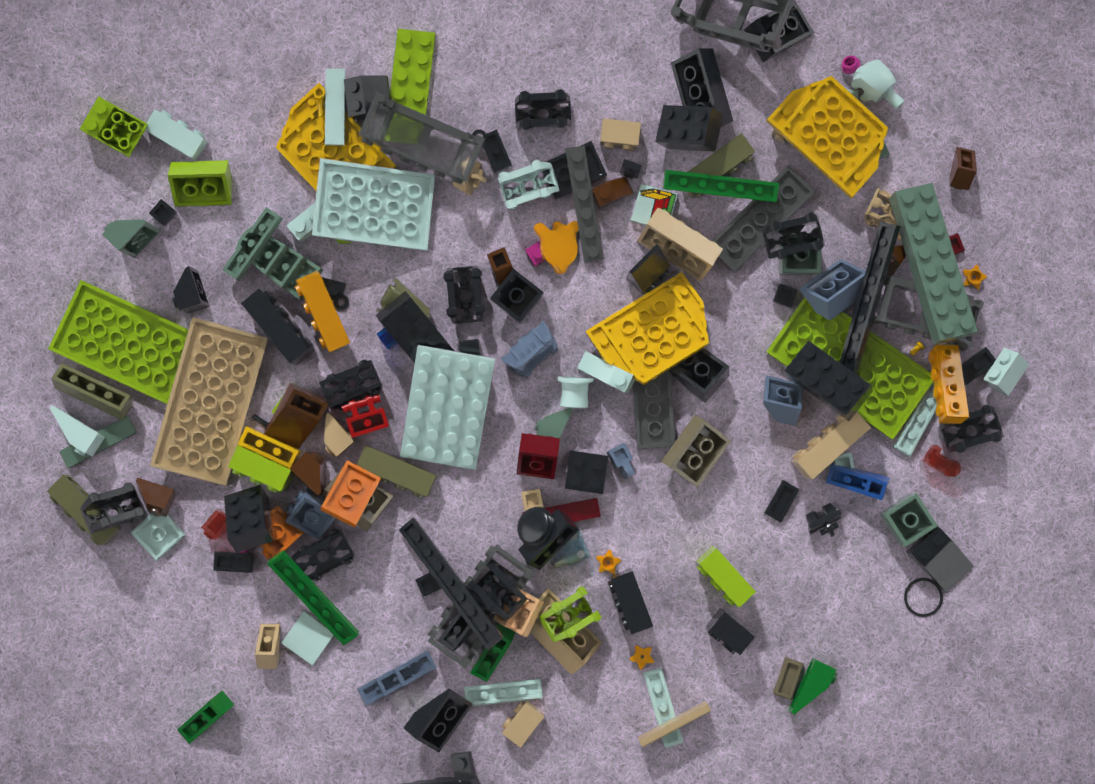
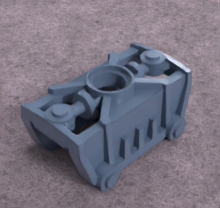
(531, 350)

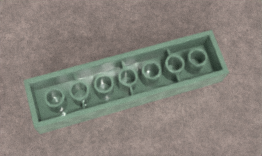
(933, 264)

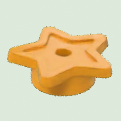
(977, 273)
(608, 557)
(637, 656)

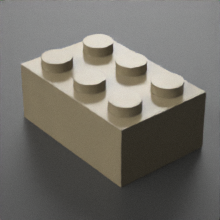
(696, 451)

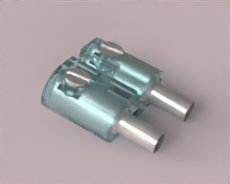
(574, 551)

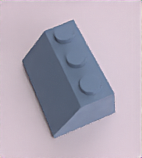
(834, 289)

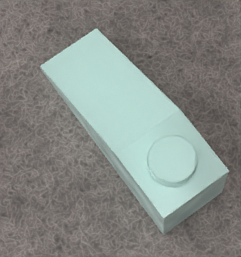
(607, 373)
(78, 434)

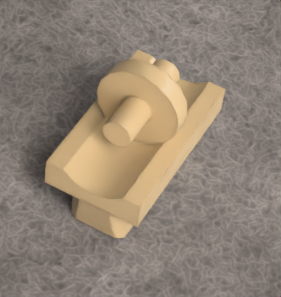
(474, 180)

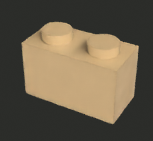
(620, 134)
(522, 723)

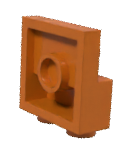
(283, 534)

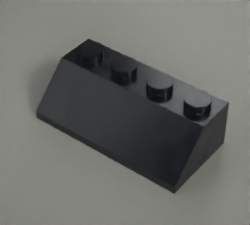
(701, 82)

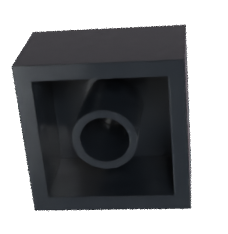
(586, 472)
(728, 630)

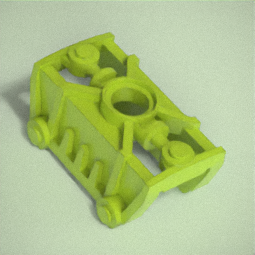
(570, 628)

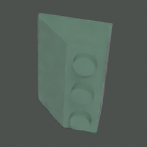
(130, 235)

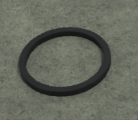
(940, 592)

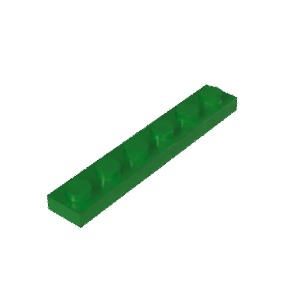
(720, 186)
(313, 597)

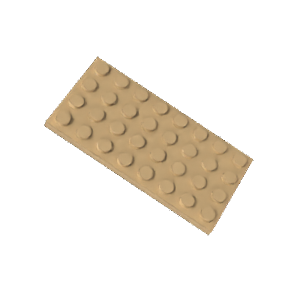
(209, 401)

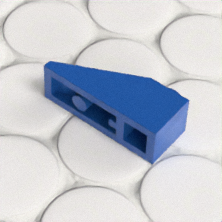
(859, 481)

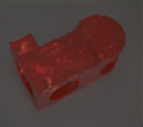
(941, 463)

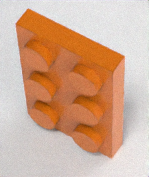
(350, 493)

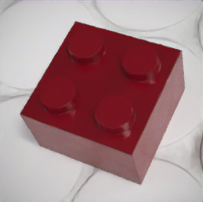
(538, 456)

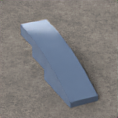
(396, 678)

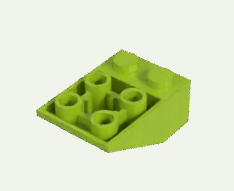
(113, 126)

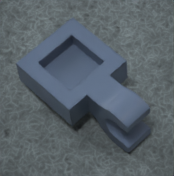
(620, 458)

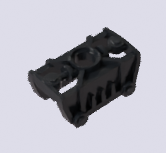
(542, 101)
(793, 226)
(454, 294)
(358, 392)
(973, 420)
(112, 500)
(322, 545)
(491, 598)

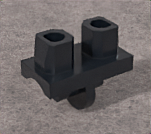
(831, 516)

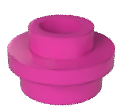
(850, 64)

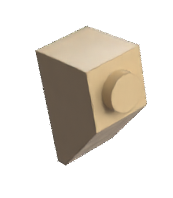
(336, 436)
(268, 646)

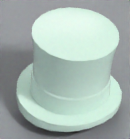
(574, 391)

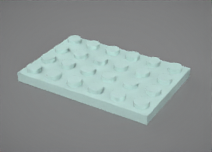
(373, 205)
(447, 407)

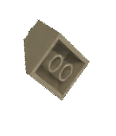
(374, 508)

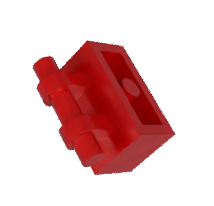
(365, 421)

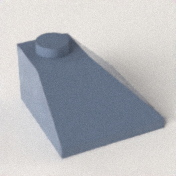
(783, 399)

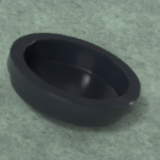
(535, 526)

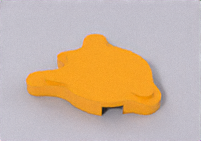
(558, 245)

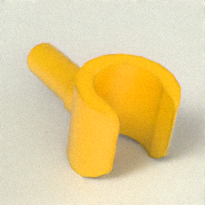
(320, 99)

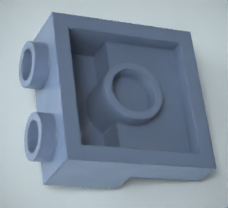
(307, 514)

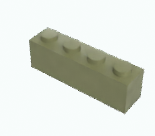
(725, 159)
(92, 391)
(397, 471)
(71, 498)

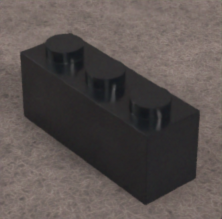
(563, 531)

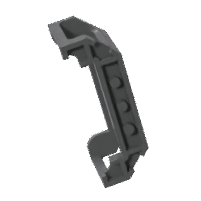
(735, 35)
(909, 285)

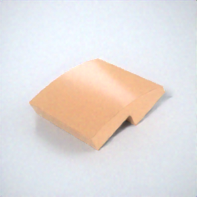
(525, 617)

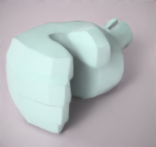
(877, 83)

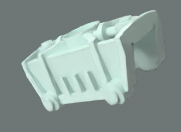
(523, 175)

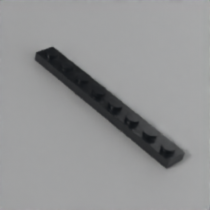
(869, 296)
(451, 584)

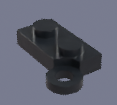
(495, 150)
(336, 291)

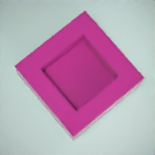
(535, 254)

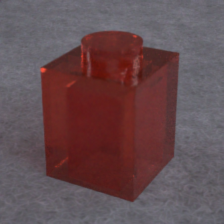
(215, 525)

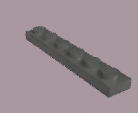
(584, 203)

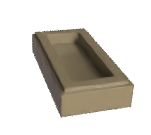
(788, 678)

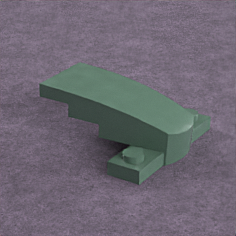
(269, 255)

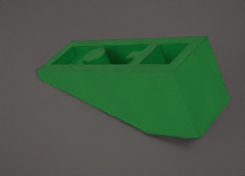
(490, 658)
(815, 681)
(205, 717)

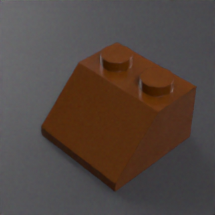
(311, 471)

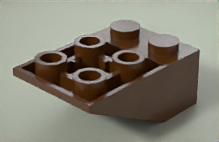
(296, 416)

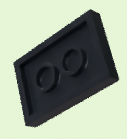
(561, 171)

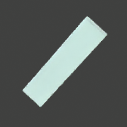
(335, 107)
(917, 423)
(504, 692)
(662, 704)

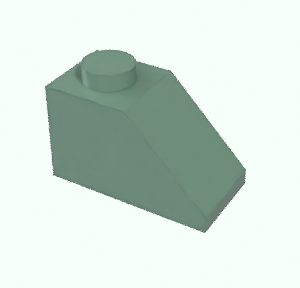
(553, 424)

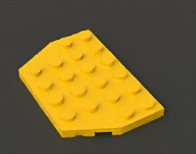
(832, 132)
(304, 141)
(653, 331)

